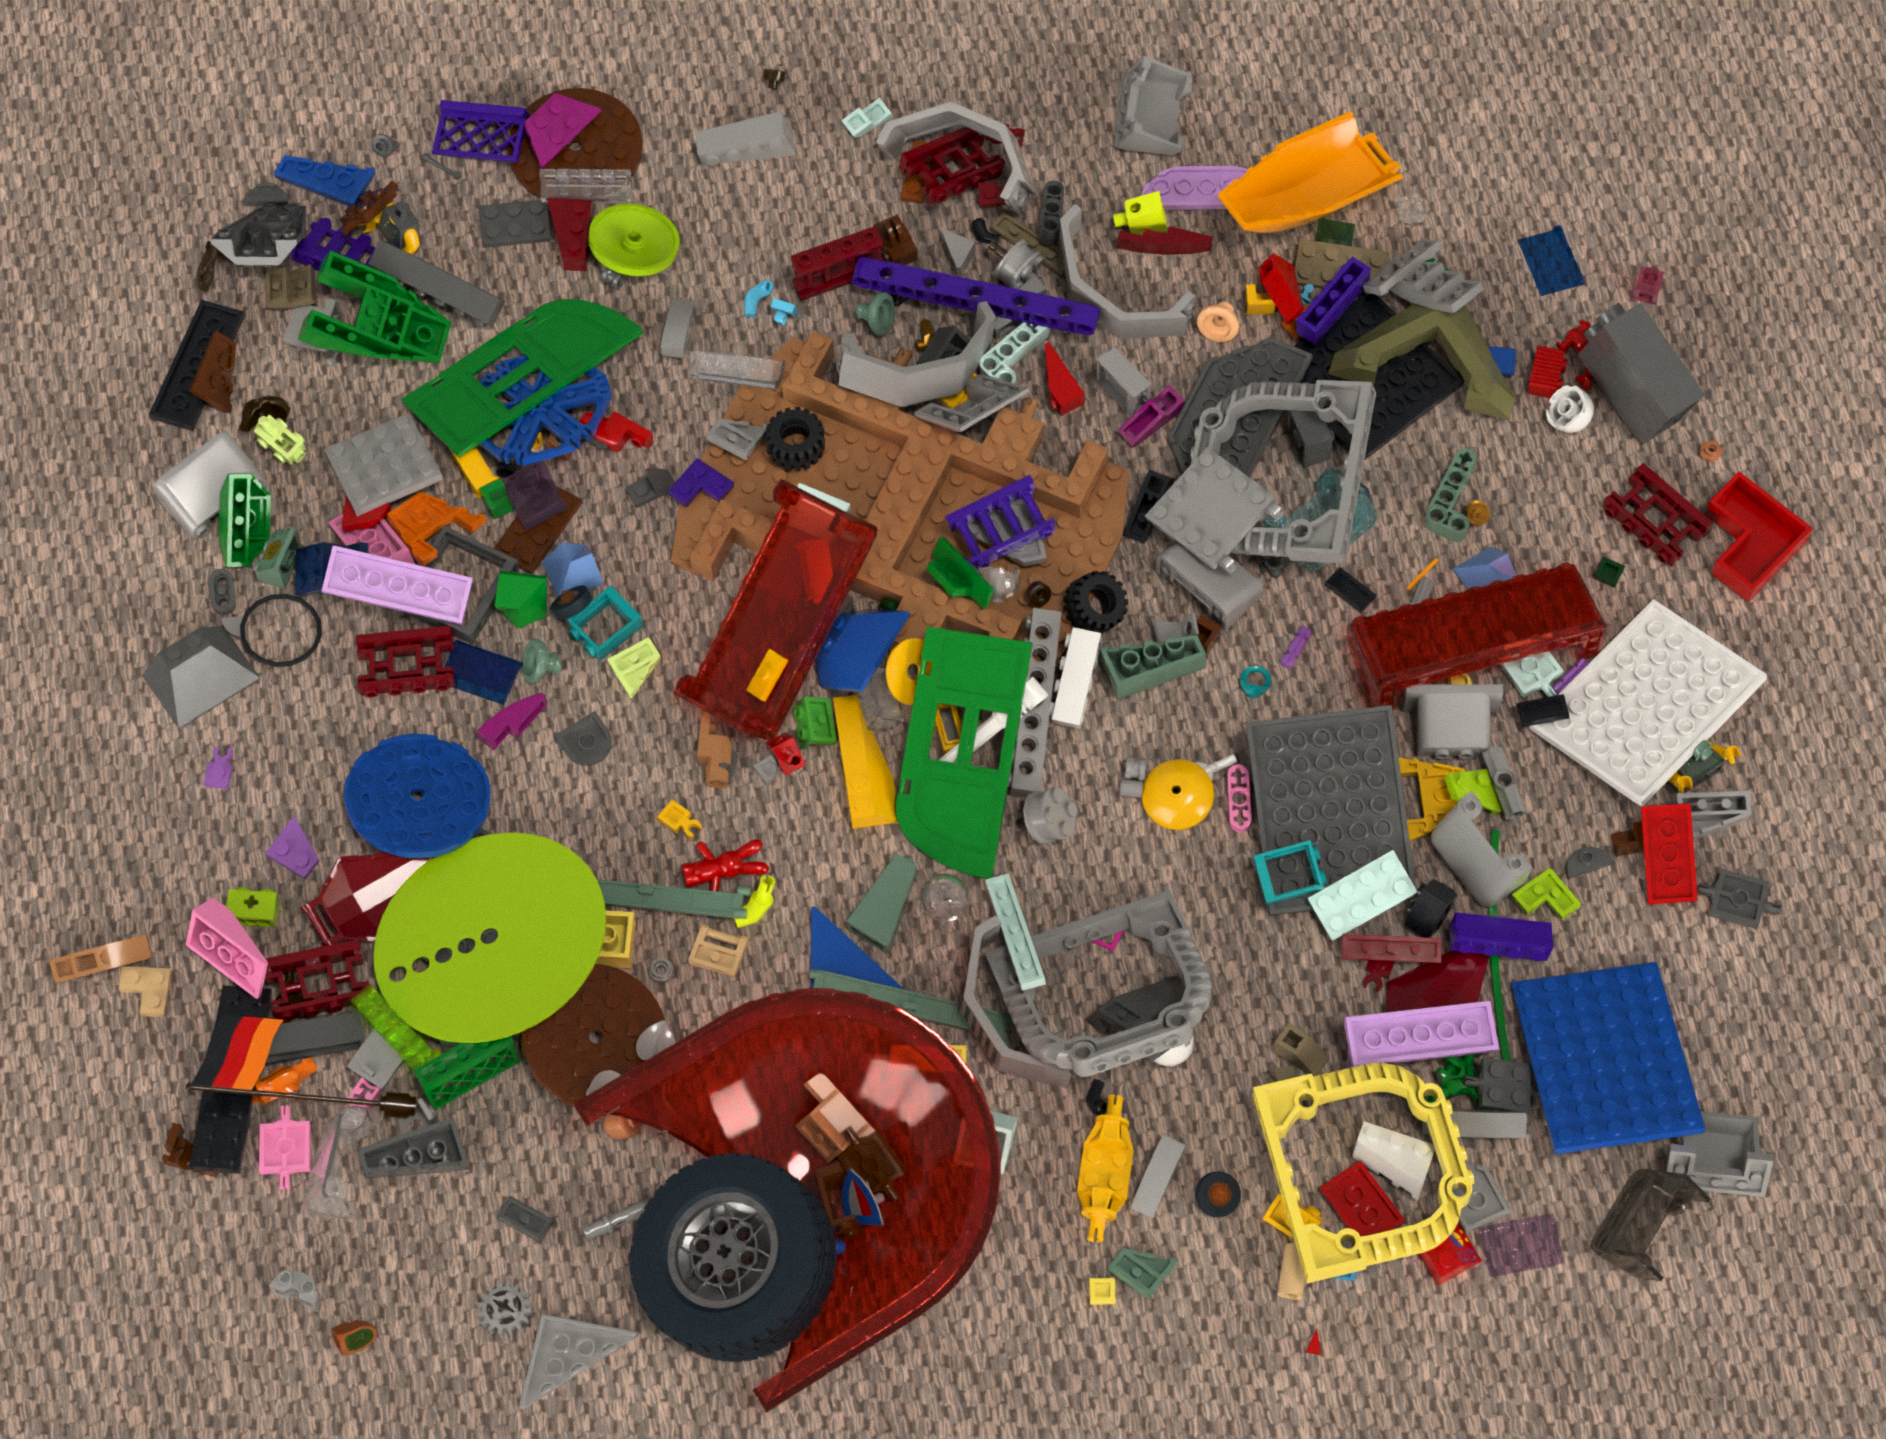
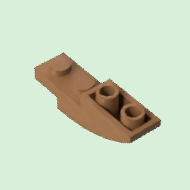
(101, 958)

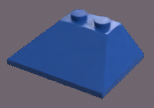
(857, 647)

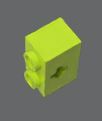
(261, 915)

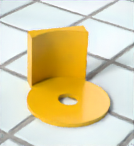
(899, 660)

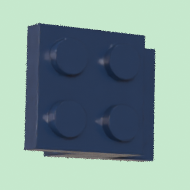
(312, 566)

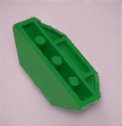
(243, 519)

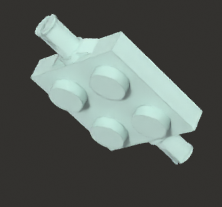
(1533, 673)

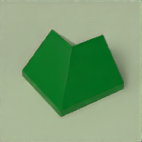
(521, 597)

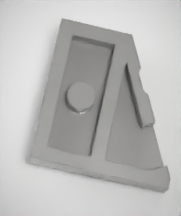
(737, 437)

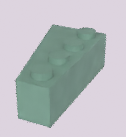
(1151, 663)

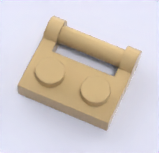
(717, 957)

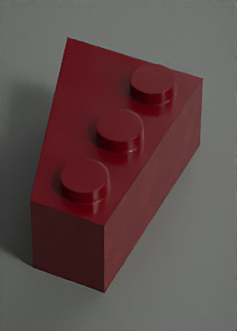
(571, 226)

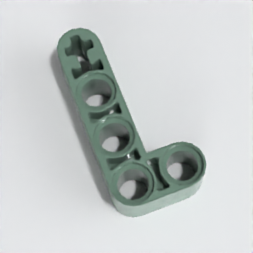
(1452, 492)

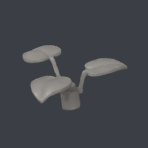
(651, 1042)

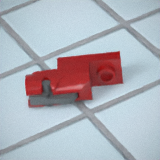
(616, 431)

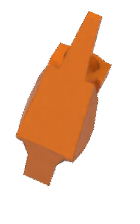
(284, 1080)

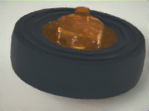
(571, 602)
(1217, 1194)

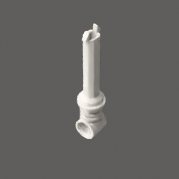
(1033, 696)

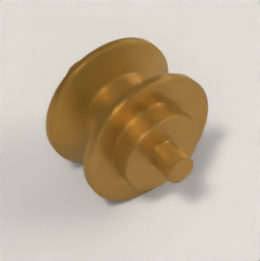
(1477, 512)

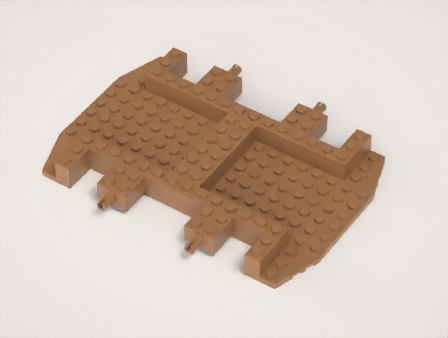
(905, 482)

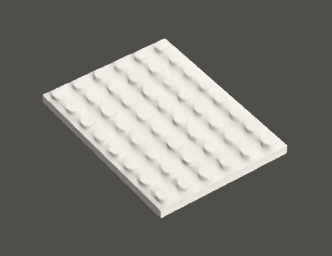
(1650, 702)

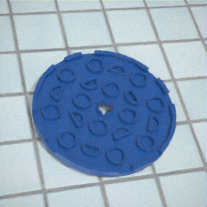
(395, 822)

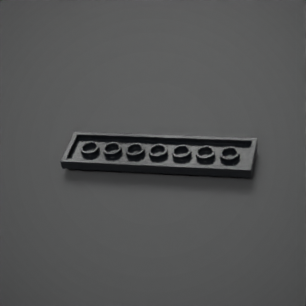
(226, 1116)

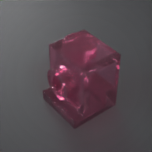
(1648, 285)

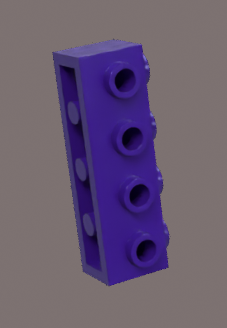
(1333, 301)
(1501, 936)

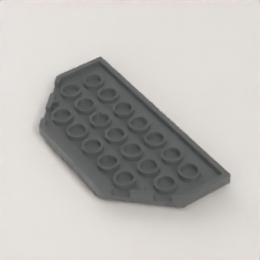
(1219, 378)

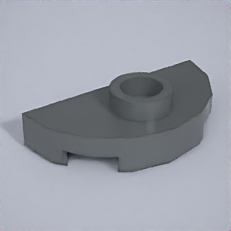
(264, 194)
(1586, 861)

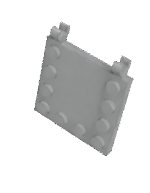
(1212, 509)

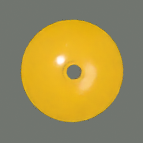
(1182, 809)

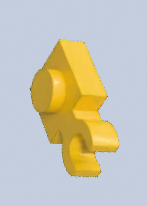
(677, 818)

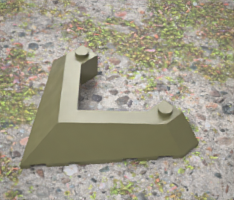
(1458, 336)

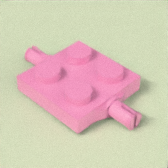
(285, 1147)

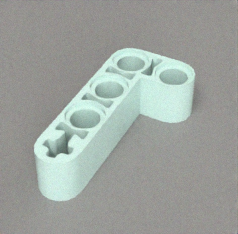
(1011, 344)

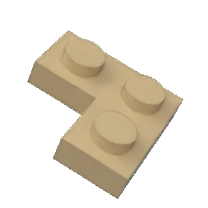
(152, 983)

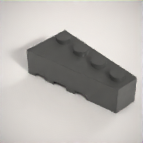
(421, 1151)

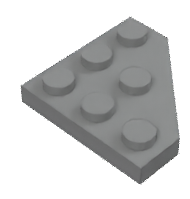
(1027, 555)

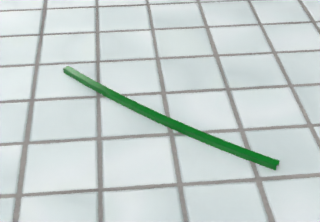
(1496, 978)

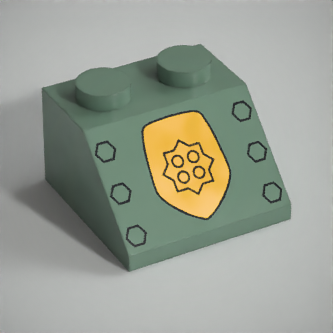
(278, 558)

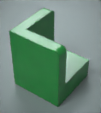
(496, 499)

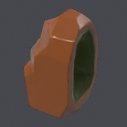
(353, 1336)

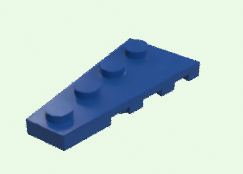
(332, 181)

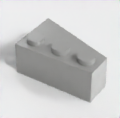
(1716, 810)

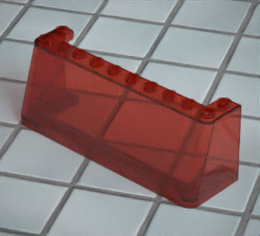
(782, 606)
(1474, 631)

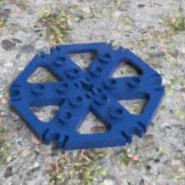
(550, 414)

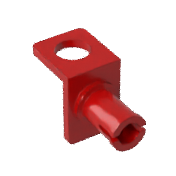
(786, 753)

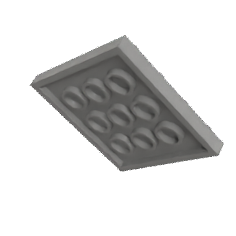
(383, 464)

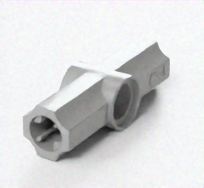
(1507, 795)

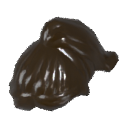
(263, 406)

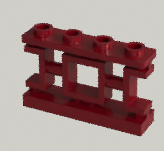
(946, 149)
(833, 262)
(1669, 503)
(403, 644)
(309, 963)

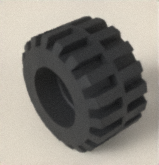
(795, 423)
(1109, 593)

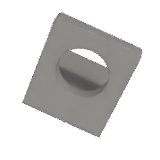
(1168, 629)
(425, 1115)

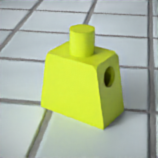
(1142, 213)

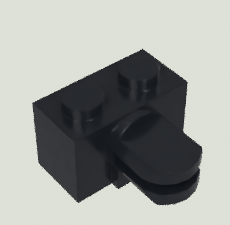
(1430, 908)

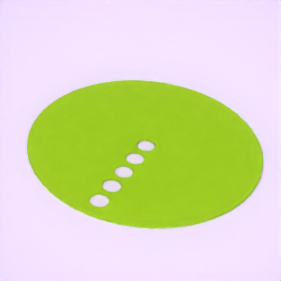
(546, 944)

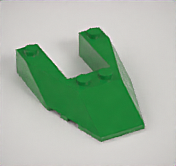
(388, 321)

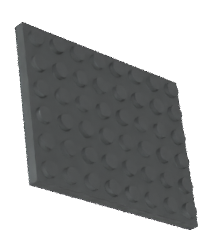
(1331, 784)

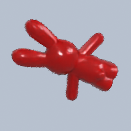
(726, 865)

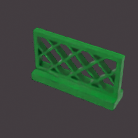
(456, 1063)

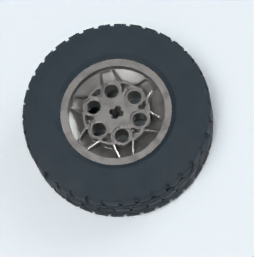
(768, 1298)

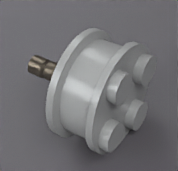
(1017, 264)
(1048, 815)

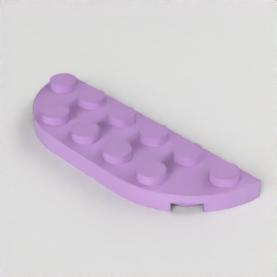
(1193, 186)

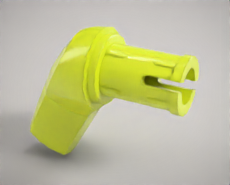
(758, 903)

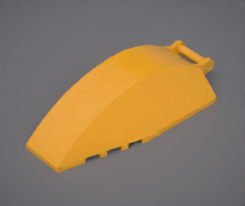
(1310, 177)

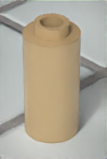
(1291, 1276)

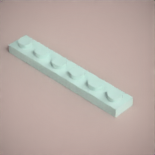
(1015, 932)

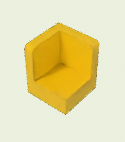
(1258, 303)

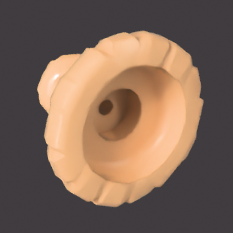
(1218, 322)

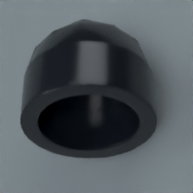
(503, 468)

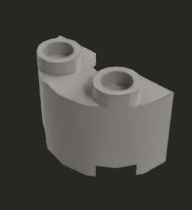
(296, 1284)

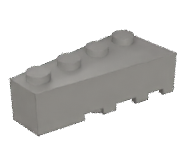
(746, 140)

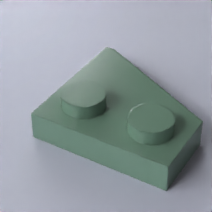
(1141, 1270)

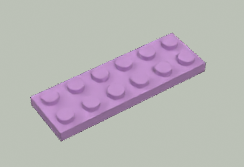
(397, 585)
(1421, 1034)

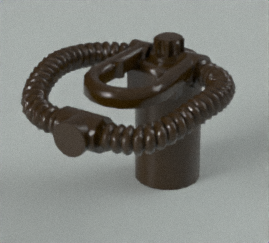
(207, 266)

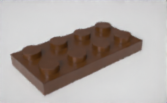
(533, 545)

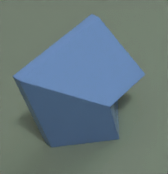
(571, 567)
(1485, 568)

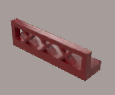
(1391, 948)

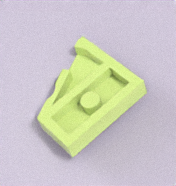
(635, 665)

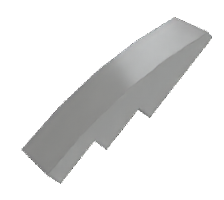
(1487, 1123)

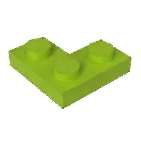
(1546, 889)

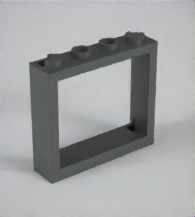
(487, 605)

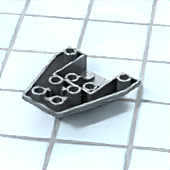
(263, 235)
(1138, 1007)

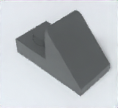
(650, 488)

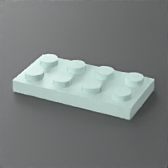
(1362, 895)

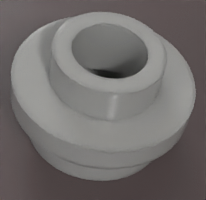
(661, 962)

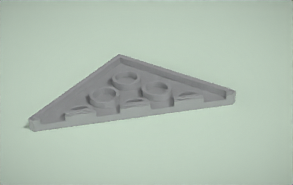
(565, 1350)

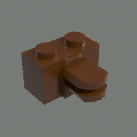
(896, 241)

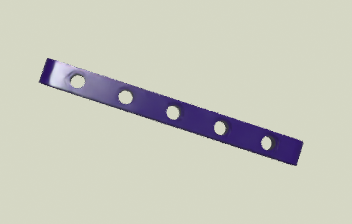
(957, 293)

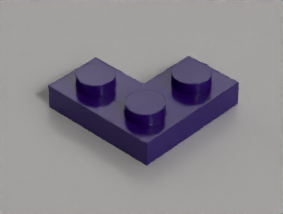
(700, 478)

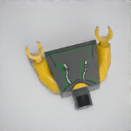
(397, 226)
(1697, 772)

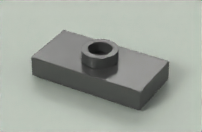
(525, 1219)

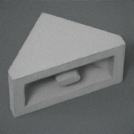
(959, 251)

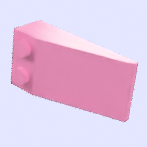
(380, 539)
(225, 944)

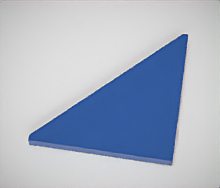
(840, 955)

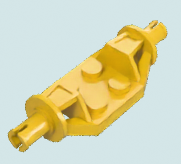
(1105, 1168)

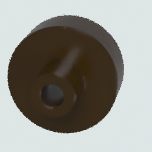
(774, 76)
(1038, 593)

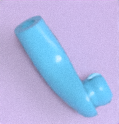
(754, 295)

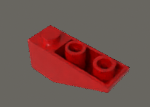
(1282, 286)

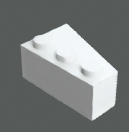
(1395, 1156)

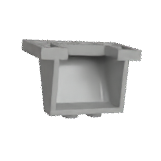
(1452, 718)
(1723, 1156)

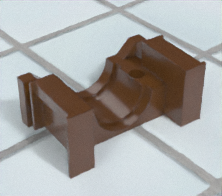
(180, 1159)

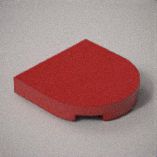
(367, 520)

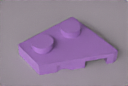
(294, 850)

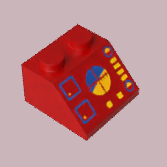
(1451, 1256)

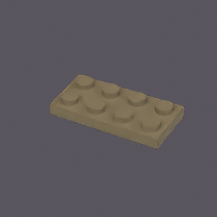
(1321, 261)

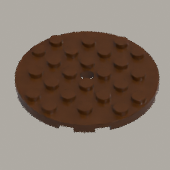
(607, 143)
(560, 1046)

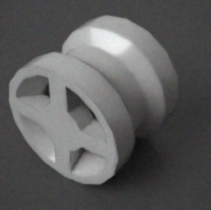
(1135, 768)

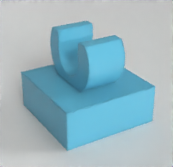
(783, 310)

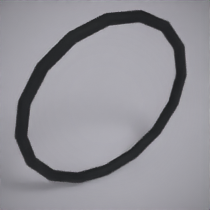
(286, 663)

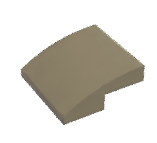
(289, 287)

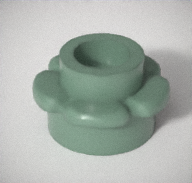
(1703, 751)

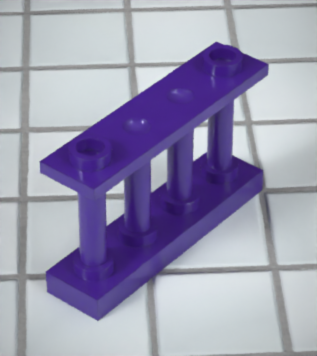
(1001, 500)

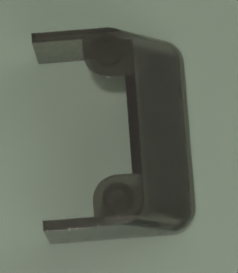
(1638, 1216)

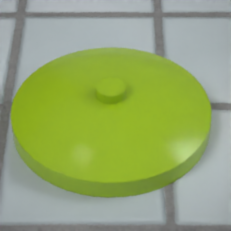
(633, 239)

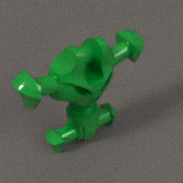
(1452, 1076)

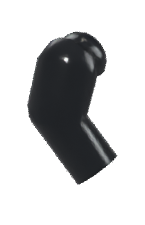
(981, 233)
(1094, 1099)

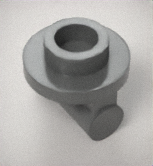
(384, 145)

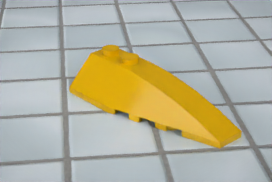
(866, 772)

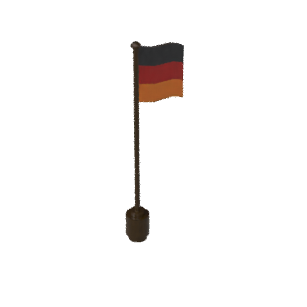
(239, 1056)

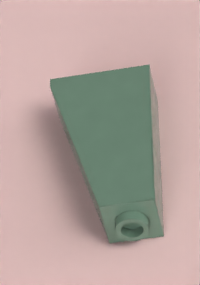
(883, 906)

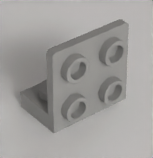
(298, 315)

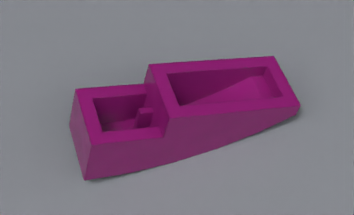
(1152, 416)
(511, 720)

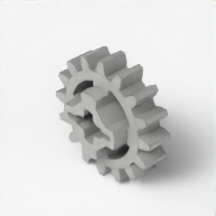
(498, 1318)

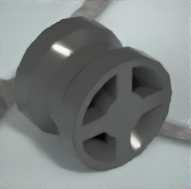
(614, 278)

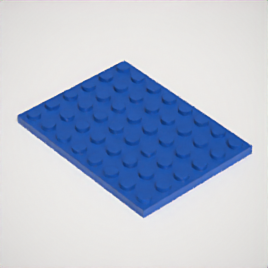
(1606, 1058)

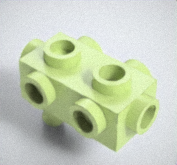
(276, 436)

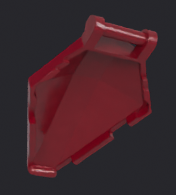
(358, 895)
(1436, 985)

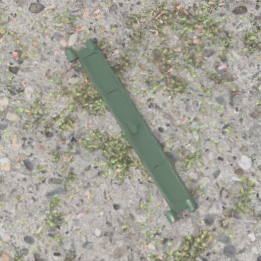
(675, 899)
(920, 1005)

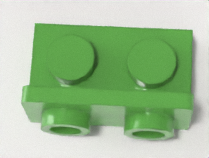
(814, 722)

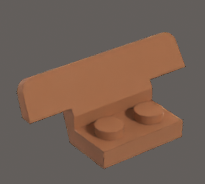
(829, 1119)

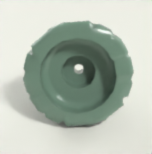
(878, 314)
(538, 661)

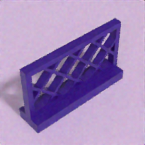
(480, 113)

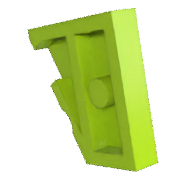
(1477, 781)

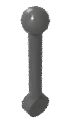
(426, 158)

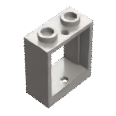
(1122, 381)

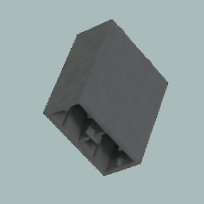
(1639, 371)

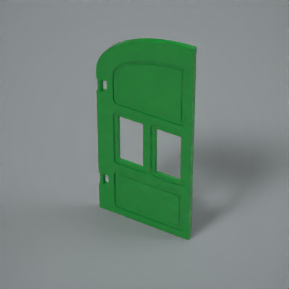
(561, 342)
(959, 807)

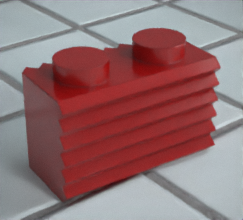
(1546, 371)

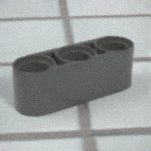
(1051, 213)

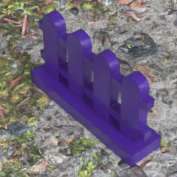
(311, 252)

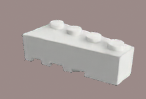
(1076, 677)

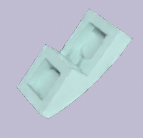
(864, 120)

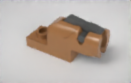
(715, 754)

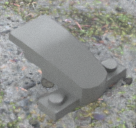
(1423, 281)

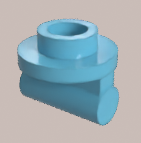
(1308, 289)

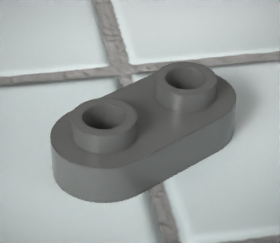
(222, 593)

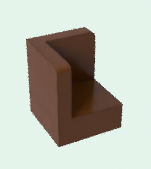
(1208, 633)
(1629, 841)

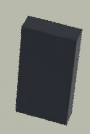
(1350, 590)
(1542, 710)

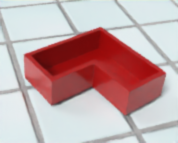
(1764, 534)

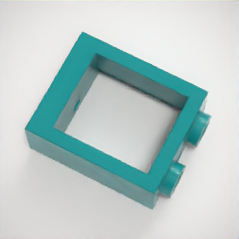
(621, 606)
(1264, 878)

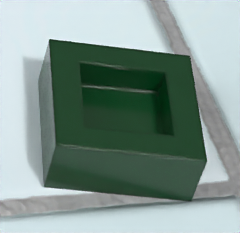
(1609, 572)

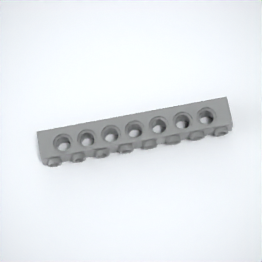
(1048, 623)

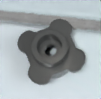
(1274, 570)

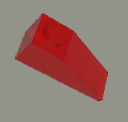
(1062, 387)

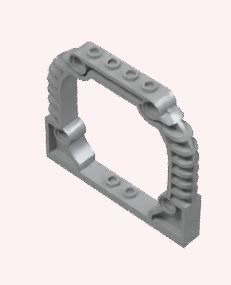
(1352, 406)
(1150, 918)

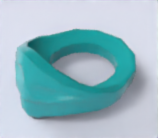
(1252, 690)

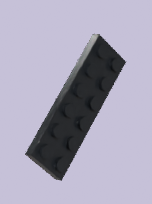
(174, 401)

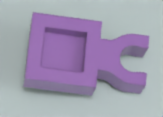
(220, 772)

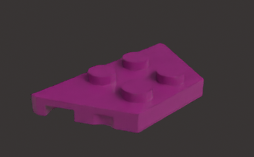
(557, 125)

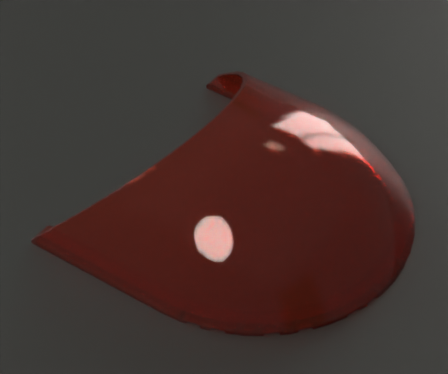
(744, 1092)

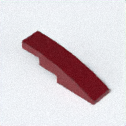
(1173, 242)

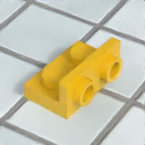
(1278, 1218)

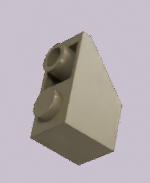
(1300, 1050)

